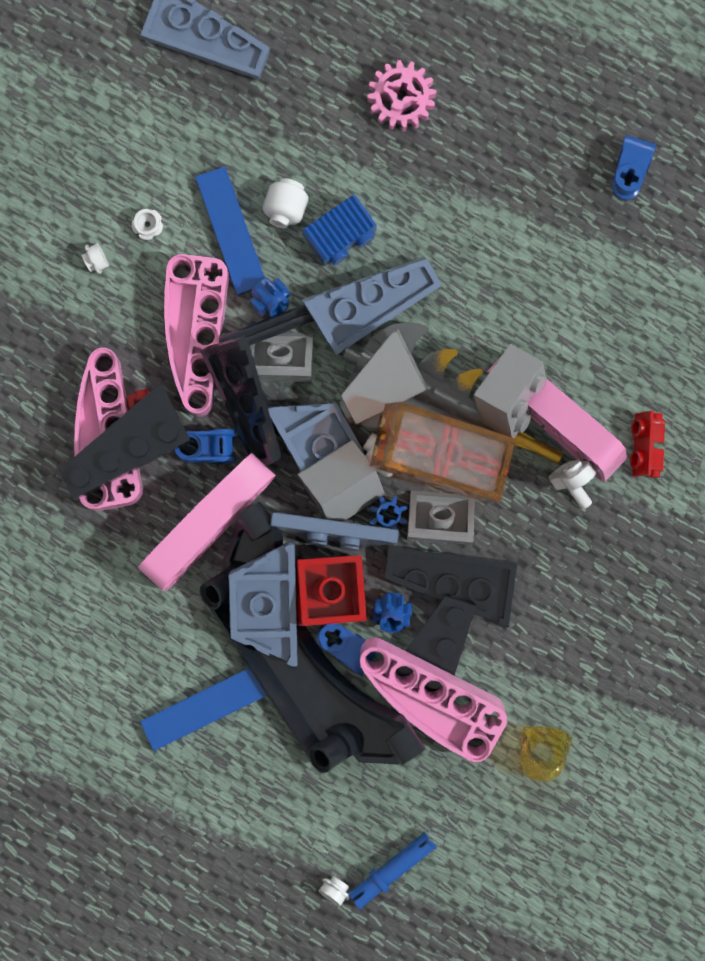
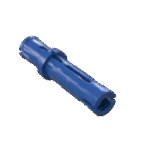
(391, 870)

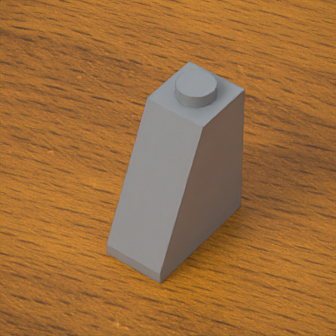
(384, 379)

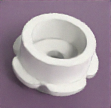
(144, 216)
(94, 258)
(334, 890)

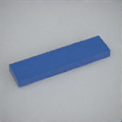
(230, 229)
(202, 709)

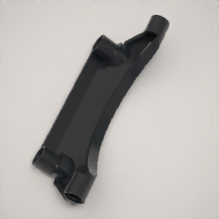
(312, 698)

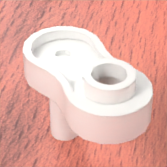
(573, 476)

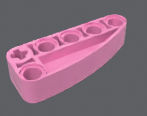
(187, 321)
(94, 418)
(576, 430)
(206, 523)
(435, 710)

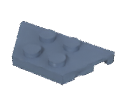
(311, 431)
(347, 534)
(266, 603)

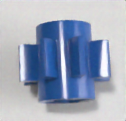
(270, 297)
(384, 507)
(392, 612)

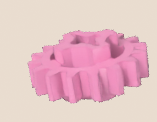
(412, 100)

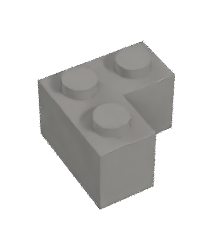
(507, 389)

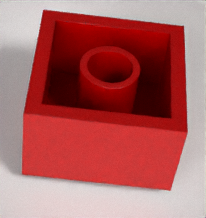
(330, 590)

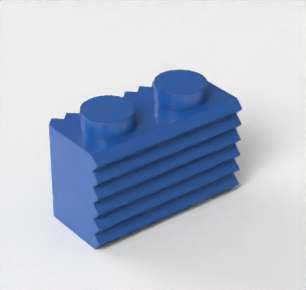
(340, 231)

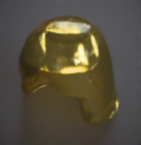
(559, 743)

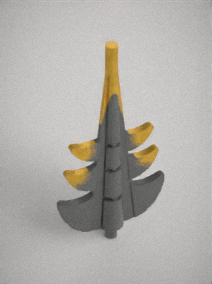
(439, 397)

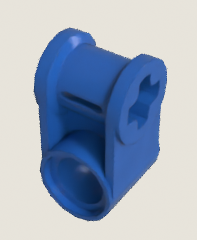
(632, 163)
(209, 447)
(347, 648)

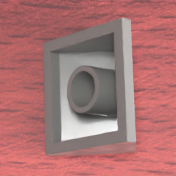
(284, 357)
(342, 483)
(441, 518)

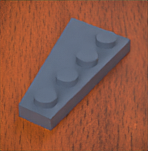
(205, 36)
(365, 304)

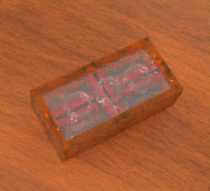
(442, 452)

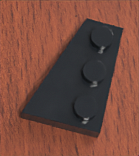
(442, 637)

